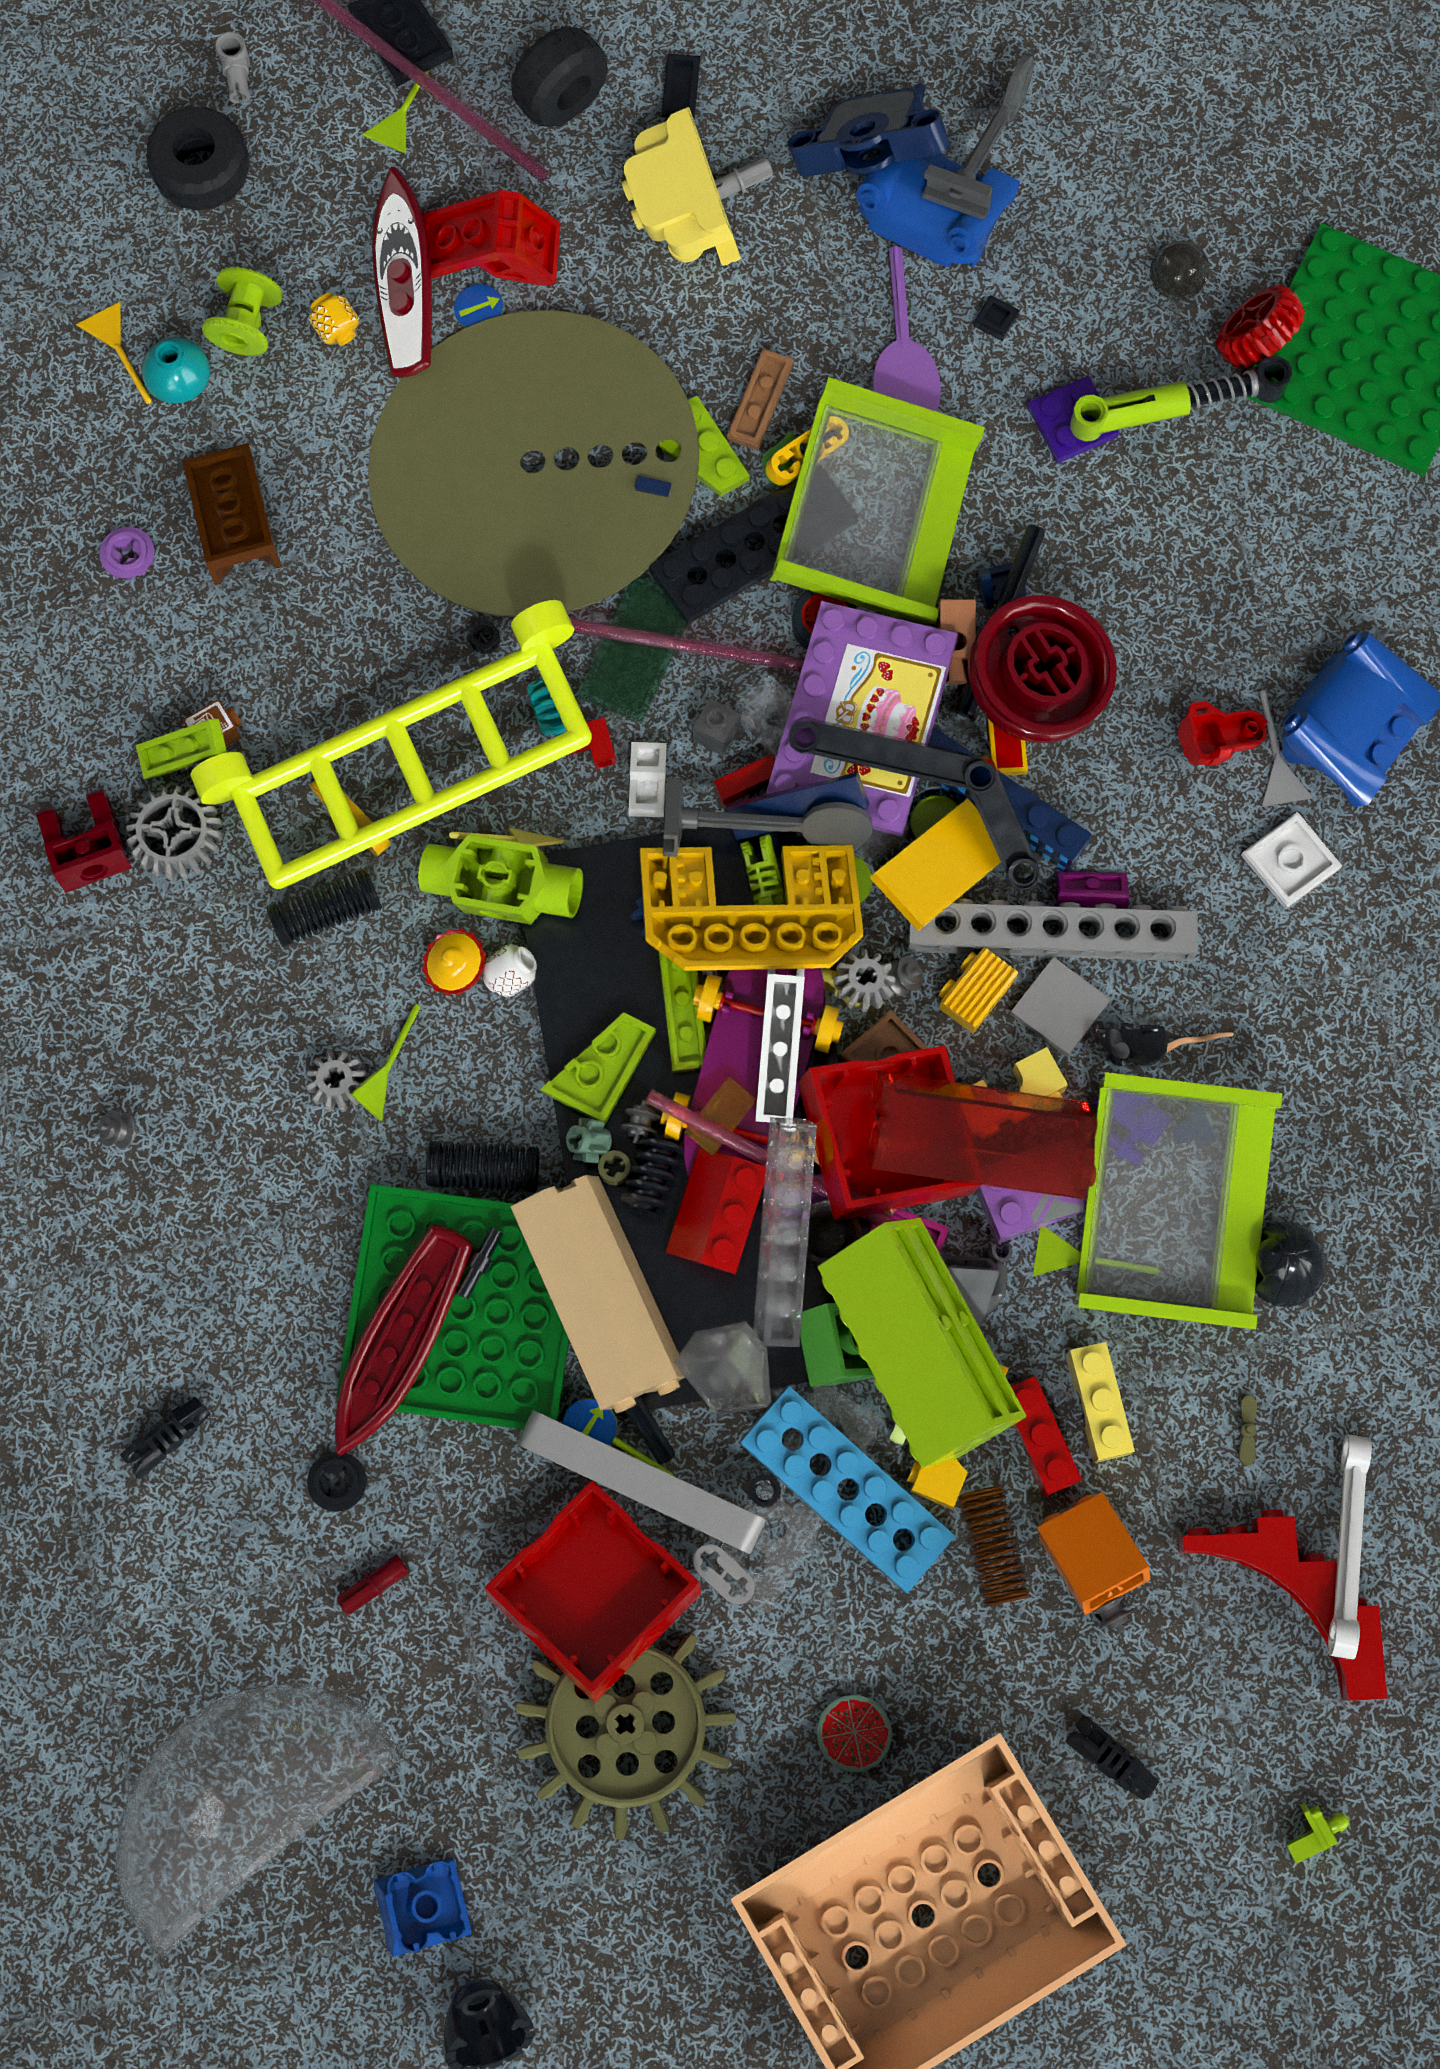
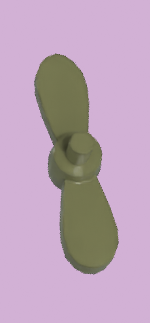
(1247, 1449)

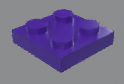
(1053, 417)

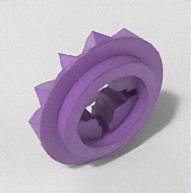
(122, 540)

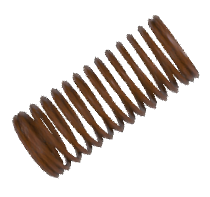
(971, 1498)

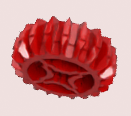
(1260, 327)

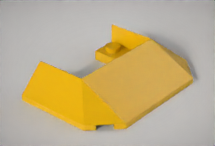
(808, 932)

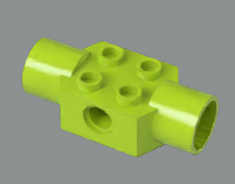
(500, 879)

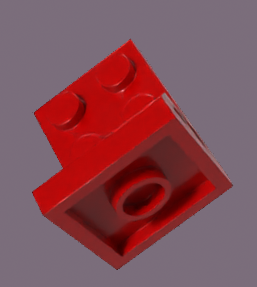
(497, 233)

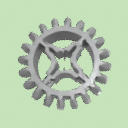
(146, 826)

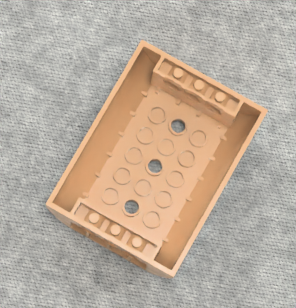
(980, 1956)

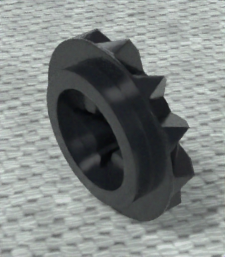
(320, 1487)

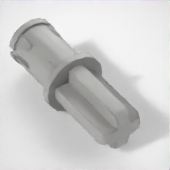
(743, 178)

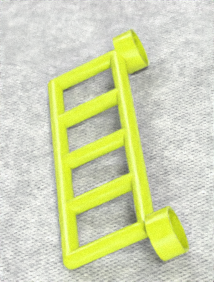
(229, 777)

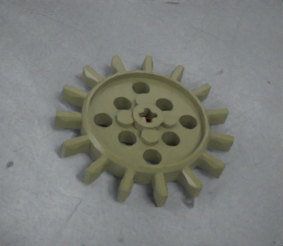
(647, 1783)

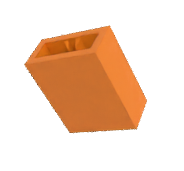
(1093, 1552)

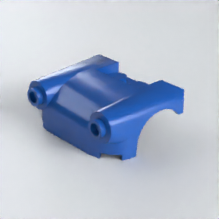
(896, 211)
(1358, 716)

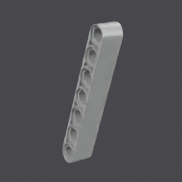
(641, 1482)

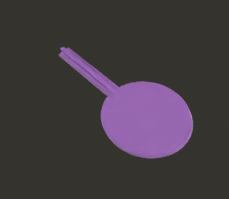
(904, 366)

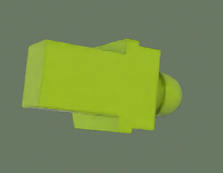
(1321, 1836)

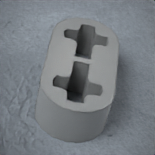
(730, 1567)

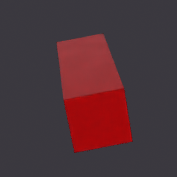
(744, 780)

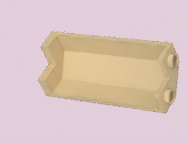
(599, 1292)

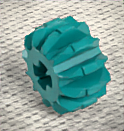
(544, 708)

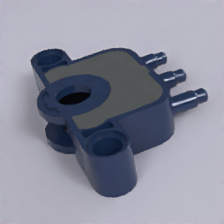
(867, 123)

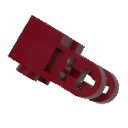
(89, 855)

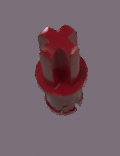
(372, 1585)

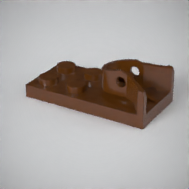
(229, 510)

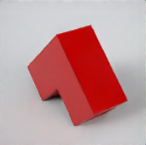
(600, 744)

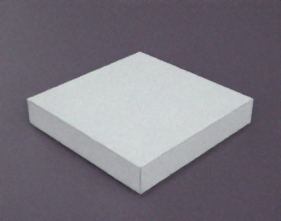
(1291, 860)

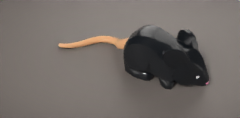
(1143, 1045)

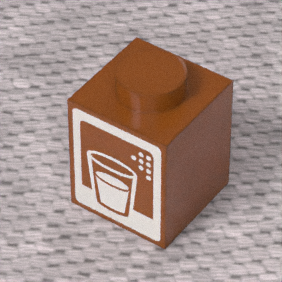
(228, 720)

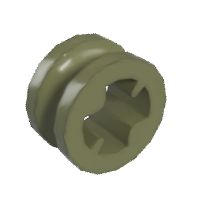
(609, 1158)

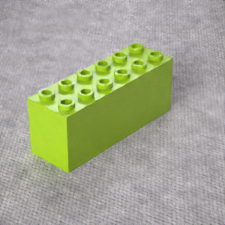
(920, 1342)

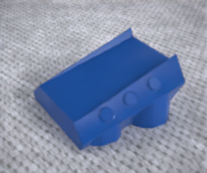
(422, 1907)

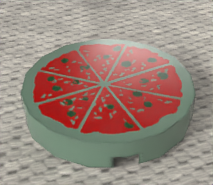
(854, 1733)

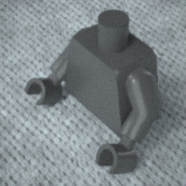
(980, 1279)

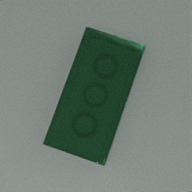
(626, 673)

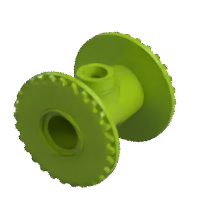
(239, 327)

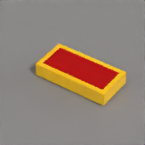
(1007, 751)

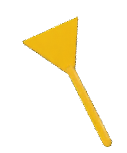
(107, 328)

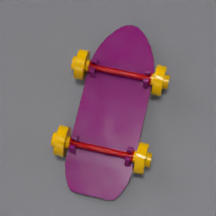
(737, 1045)

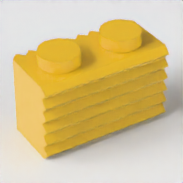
(977, 989)

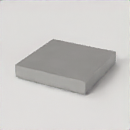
(1060, 1006)

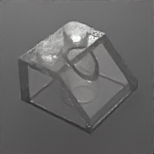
(727, 1368)

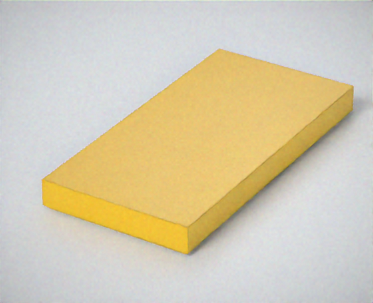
(939, 866)

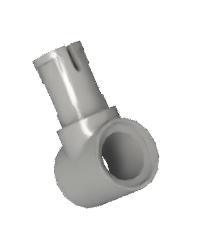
(234, 66)

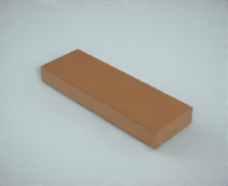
(760, 399)

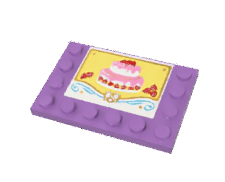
(872, 678)

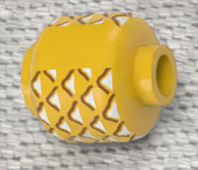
(333, 319)

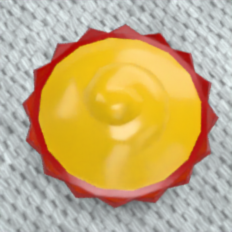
(454, 962)

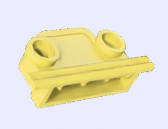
(677, 191)

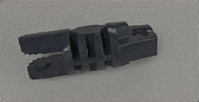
(165, 1437)
(1112, 1758)

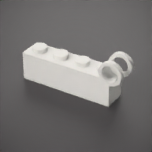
(780, 1045)

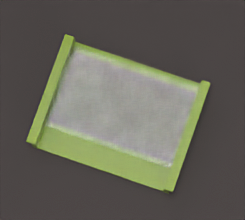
(877, 502)
(1176, 1200)

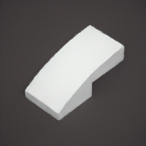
(647, 779)

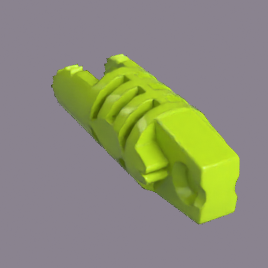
(764, 875)

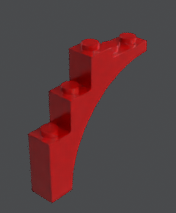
(1311, 1583)

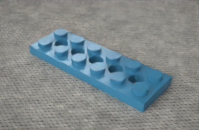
(871, 1483)

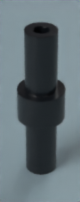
(479, 1263)

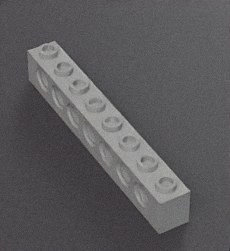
(1106, 944)

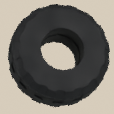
(559, 76)
(201, 184)

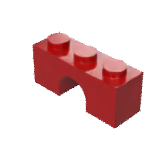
(1043, 1441)

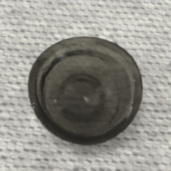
(1179, 271)
(829, 1236)

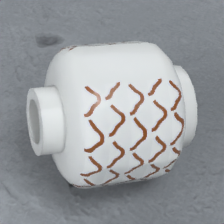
(509, 970)

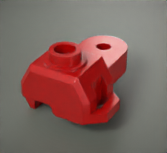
(1215, 735)

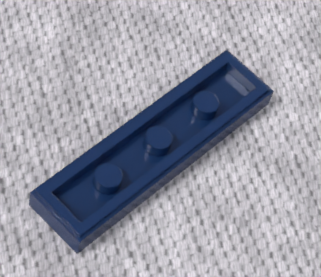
(800, 800)

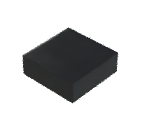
(996, 318)

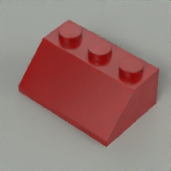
(717, 1210)

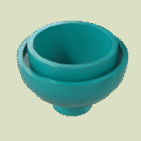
(176, 380)

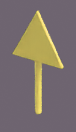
(516, 836)

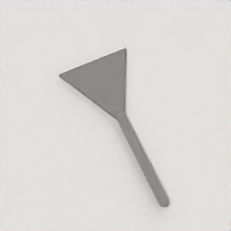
(1282, 783)

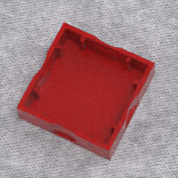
(838, 1103)
(593, 1591)

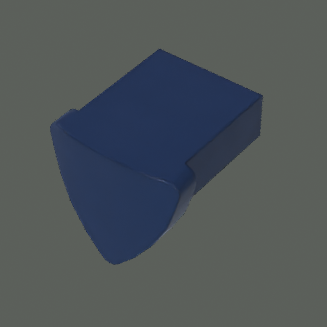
(991, 582)

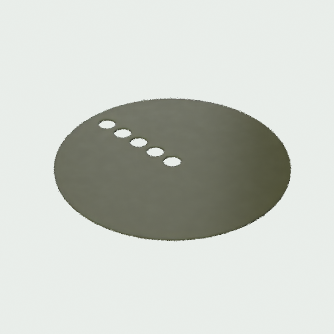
(506, 538)

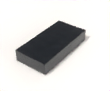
(680, 84)

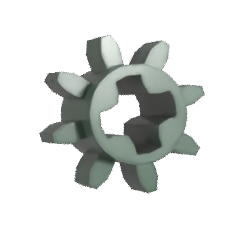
(588, 1140)

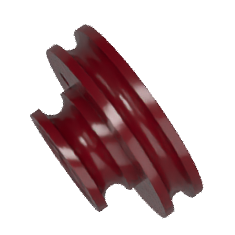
(1048, 675)

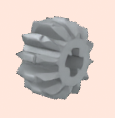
(854, 971)
(324, 1077)

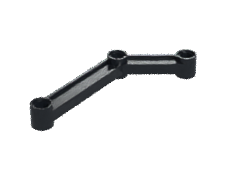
(935, 765)

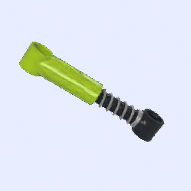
(1176, 399)

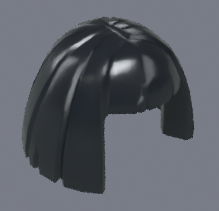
(1290, 1264)
(485, 2027)

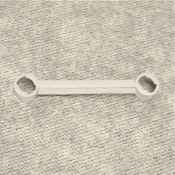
(1345, 1628)

